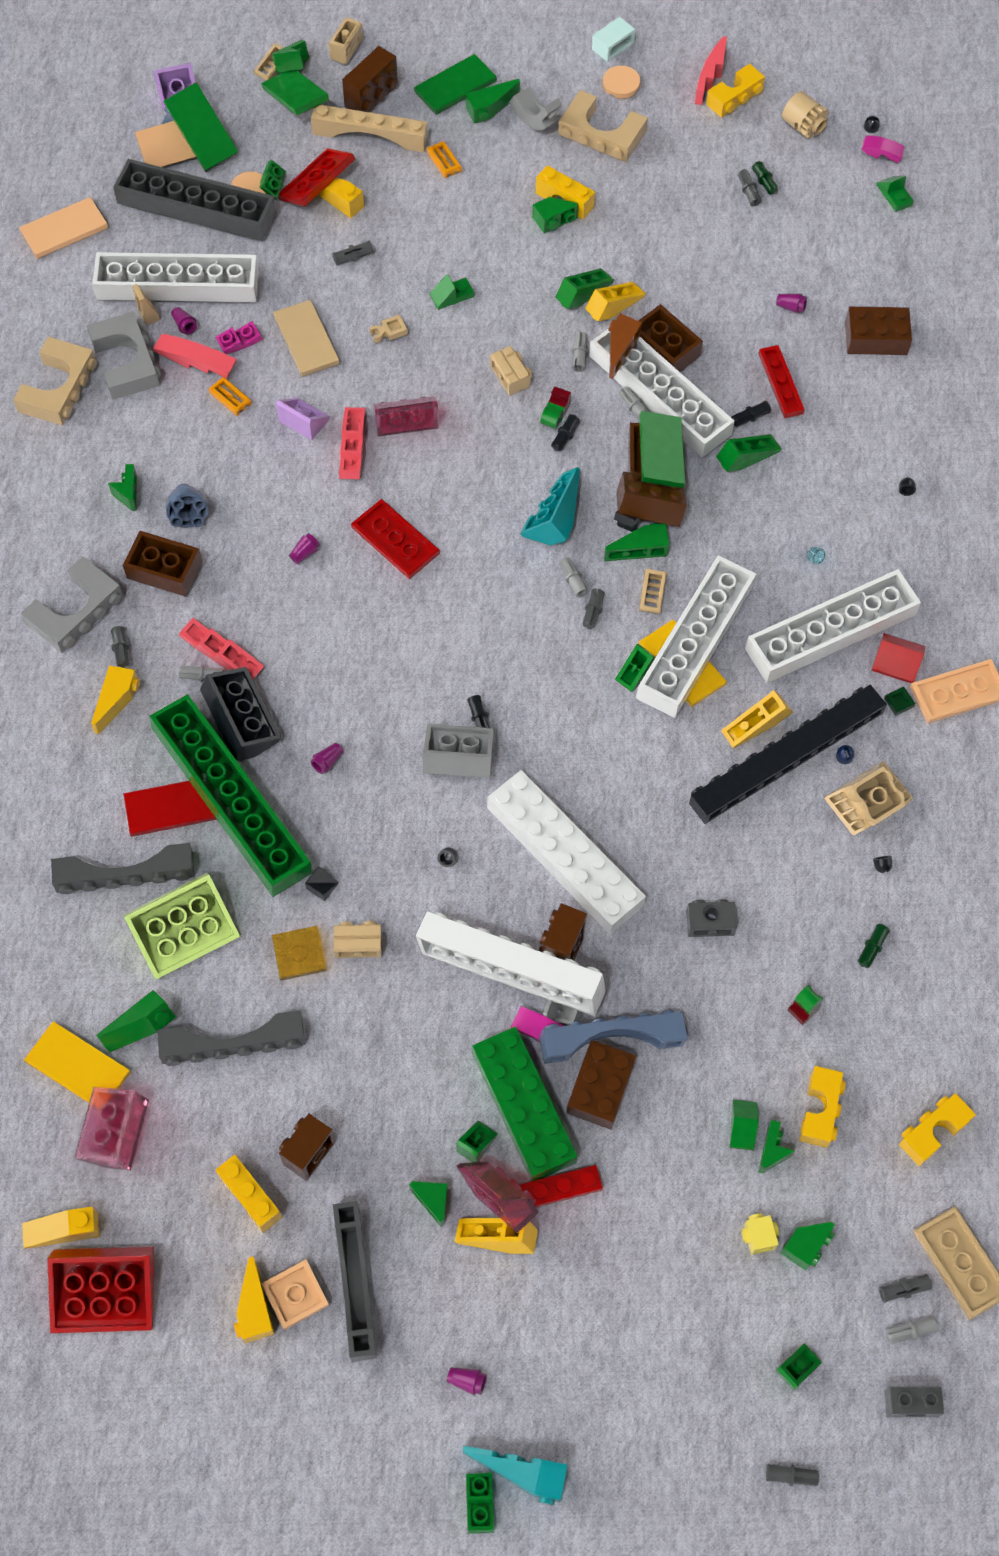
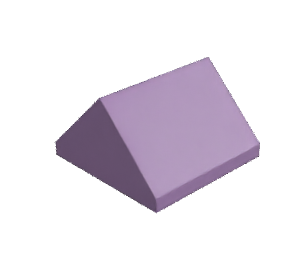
(172, 79)
(301, 416)

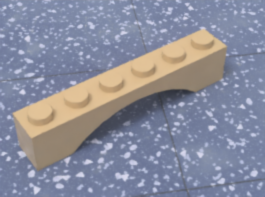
(407, 133)

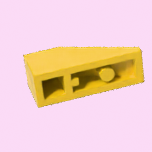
(343, 196)
(612, 300)
(114, 696)
(757, 719)
(61, 1228)
(496, 1235)
(252, 1310)

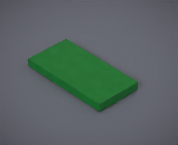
(453, 83)
(295, 91)
(200, 126)
(661, 449)

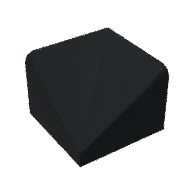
(321, 883)

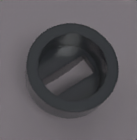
(871, 124)
(907, 486)
(443, 855)
(883, 863)

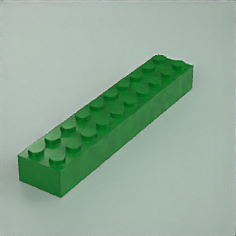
(230, 795)

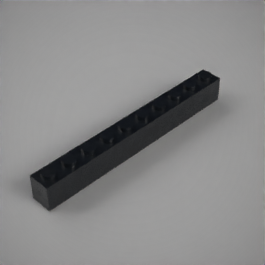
(786, 754)

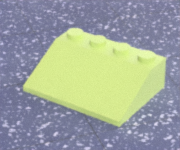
(181, 925)

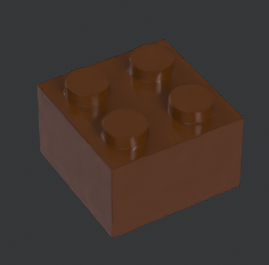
(306, 1146)

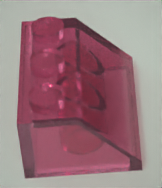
(406, 416)
(112, 1128)
(499, 1193)

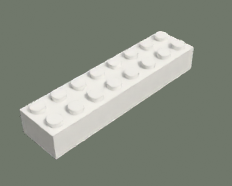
(176, 276)
(668, 393)
(832, 626)
(695, 636)
(566, 852)
(511, 963)

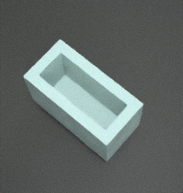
(613, 39)

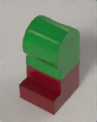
(556, 407)
(805, 1005)

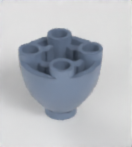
(186, 507)

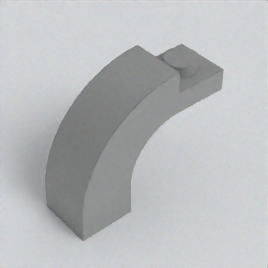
(533, 112)

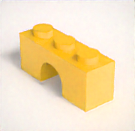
(725, 99)
(553, 183)
(826, 1086)
(920, 1141)
(248, 1193)

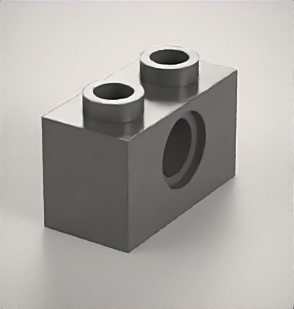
(700, 926)
(914, 1402)

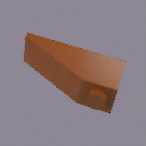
(623, 337)

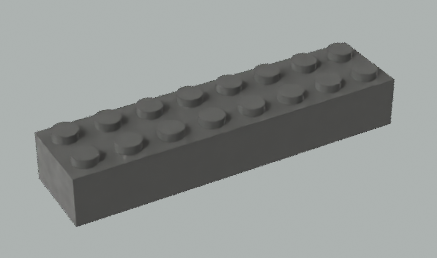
(195, 199)

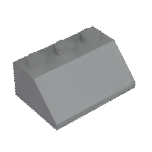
(458, 750)

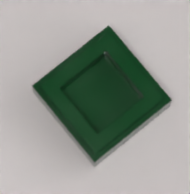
(899, 701)

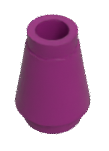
(792, 302)
(184, 321)
(304, 548)
(326, 758)
(467, 1379)

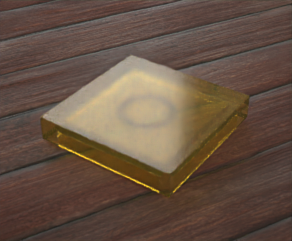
(298, 953)

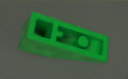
(489, 101)
(578, 288)
(746, 451)
(644, 542)
(137, 1022)

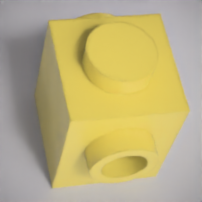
(760, 1233)

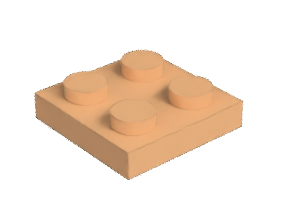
(295, 1294)

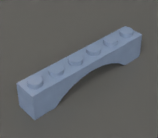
(660, 1030)

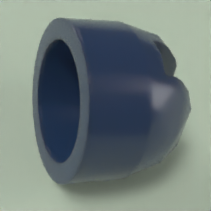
(841, 754)

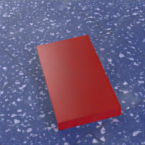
(316, 177)
(395, 538)
(165, 808)

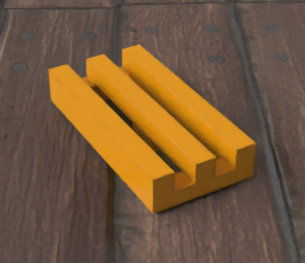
(448, 170)
(240, 406)

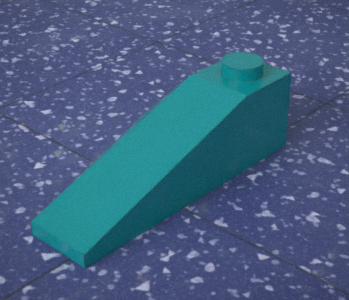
(556, 512)
(537, 1477)

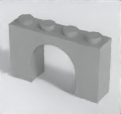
(126, 332)
(65, 630)

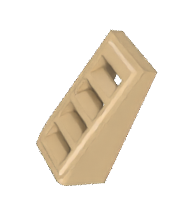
(267, 60)
(145, 307)
(653, 575)

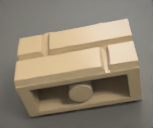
(345, 40)
(510, 370)
(357, 940)

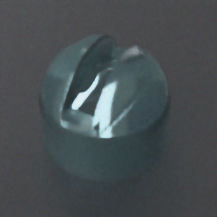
(818, 552)

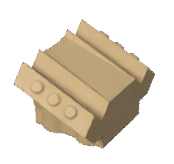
(868, 798)

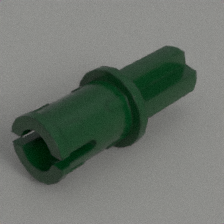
(765, 177)
(873, 945)

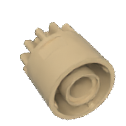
(805, 114)

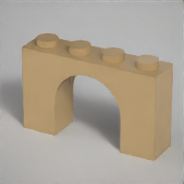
(616, 143)
(57, 403)

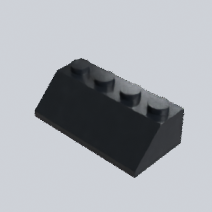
(239, 713)

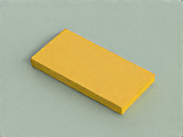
(709, 680)
(74, 1063)

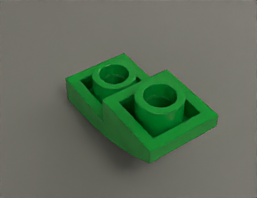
(272, 179)
(479, 1503)

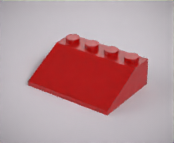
(101, 1289)

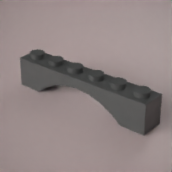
(170, 863)
(280, 1031)
(354, 1281)

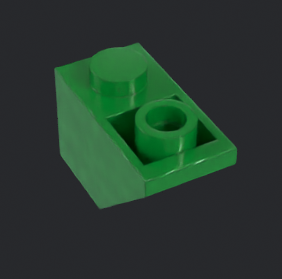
(553, 213)
(806, 1242)

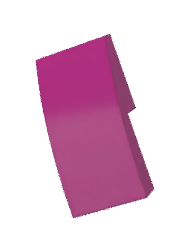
(878, 145)
(233, 340)
(531, 1023)

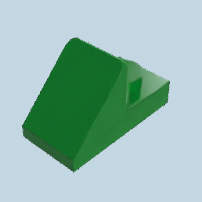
(291, 57)
(895, 193)
(450, 293)
(127, 489)
(772, 1154)
(798, 1366)

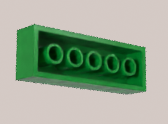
(524, 1104)

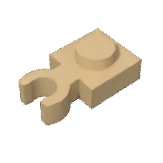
(390, 328)

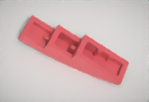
(711, 70)
(194, 354)
(352, 443)
(219, 649)

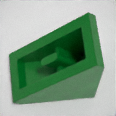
(635, 668)
(743, 1125)
(475, 1142)
(432, 1197)

